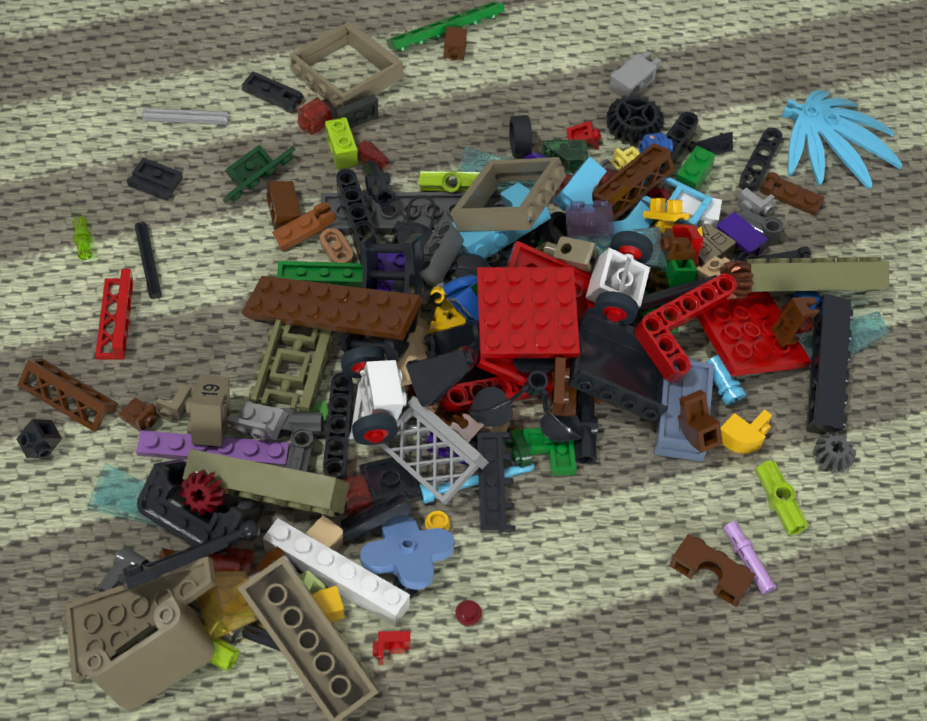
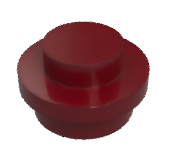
(468, 613)

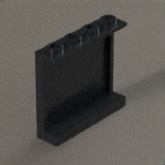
(616, 367)

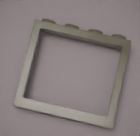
(346, 34)
(471, 215)

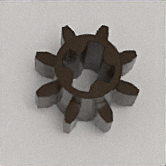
(656, 280)

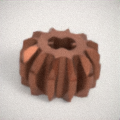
(742, 274)

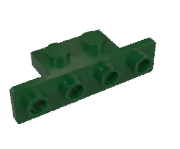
(251, 168)

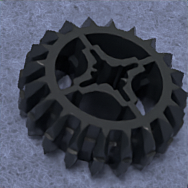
(635, 117)

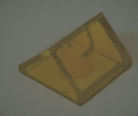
(224, 606)

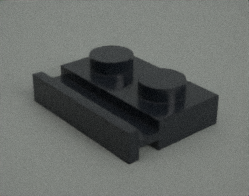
(155, 179)

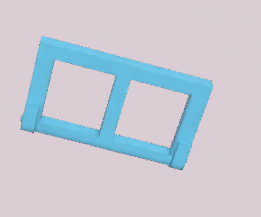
(707, 200)

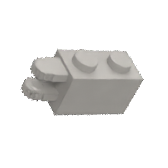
(634, 75)

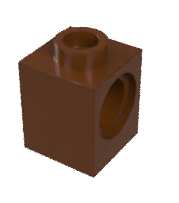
(455, 43)

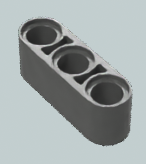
(440, 253)

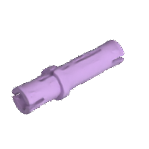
(743, 547)

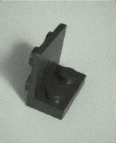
(356, 112)

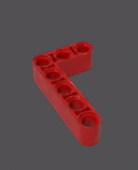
(678, 316)
(465, 397)

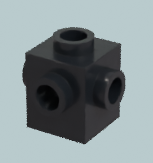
(39, 438)

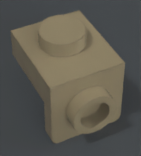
(177, 407)

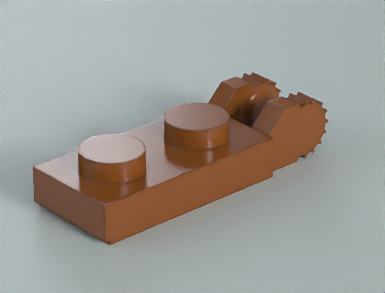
(304, 226)

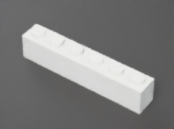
(336, 570)

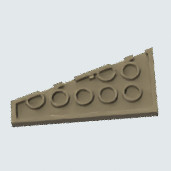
(124, 615)

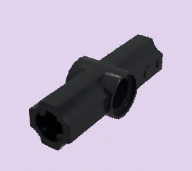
(378, 183)
(586, 446)

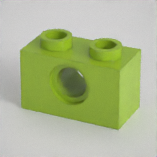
(341, 143)

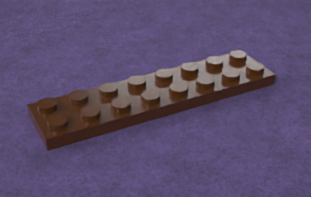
(333, 307)

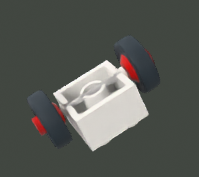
(621, 276)
(379, 394)

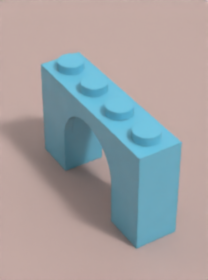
(581, 188)
(489, 242)

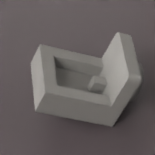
(755, 204)

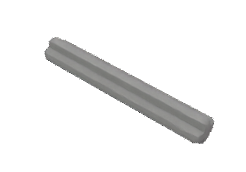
(185, 116)

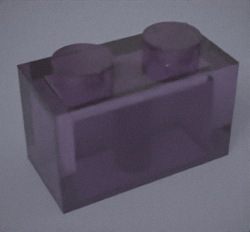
(590, 218)

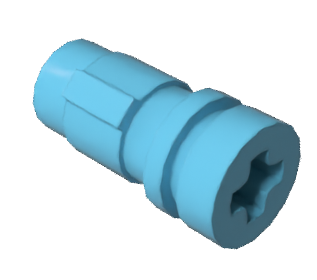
(728, 387)

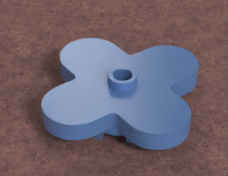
(407, 552)

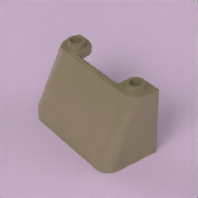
(155, 662)

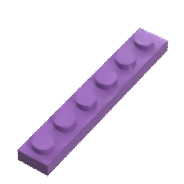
(178, 446)

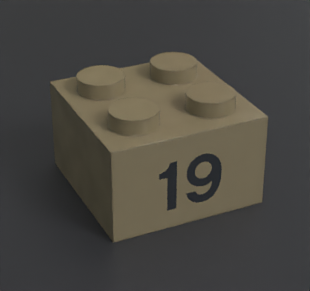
(209, 410)

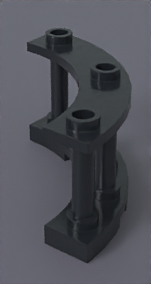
(414, 256)

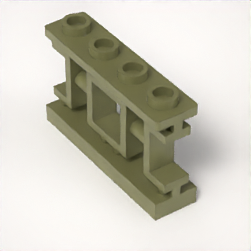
(311, 370)

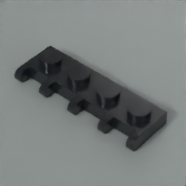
(492, 482)

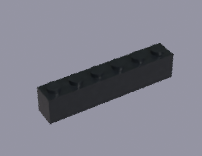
(829, 365)

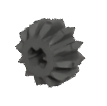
(834, 452)

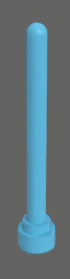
(428, 497)

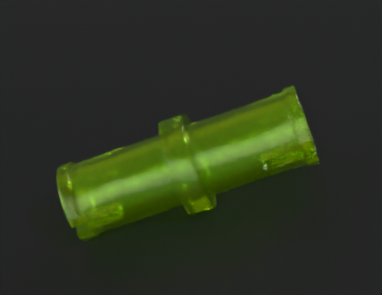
(82, 238)

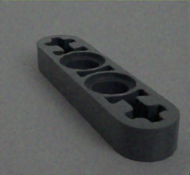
(759, 159)

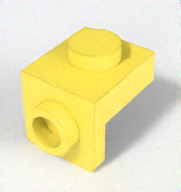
(622, 158)

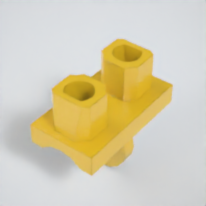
(665, 217)

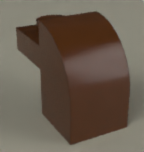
(696, 423)

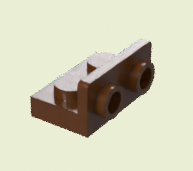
(562, 395)

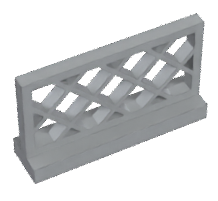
(450, 439)

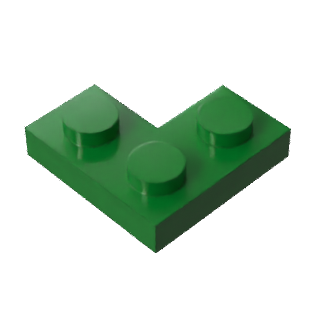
(560, 453)

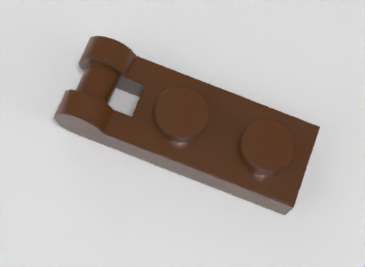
(792, 194)

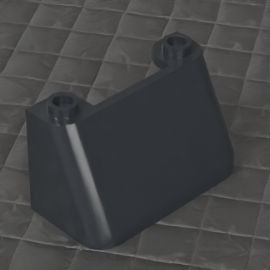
(450, 359)
(164, 505)

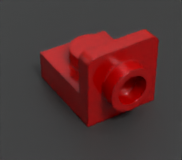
(585, 131)
(393, 641)

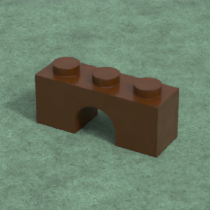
(697, 555)

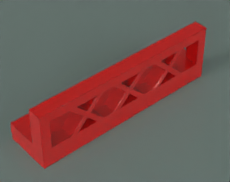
(120, 318)

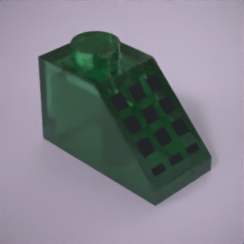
(571, 152)

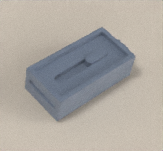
(669, 436)

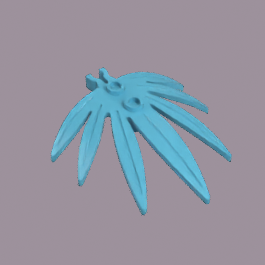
(823, 117)

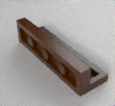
(634, 176)
(72, 387)

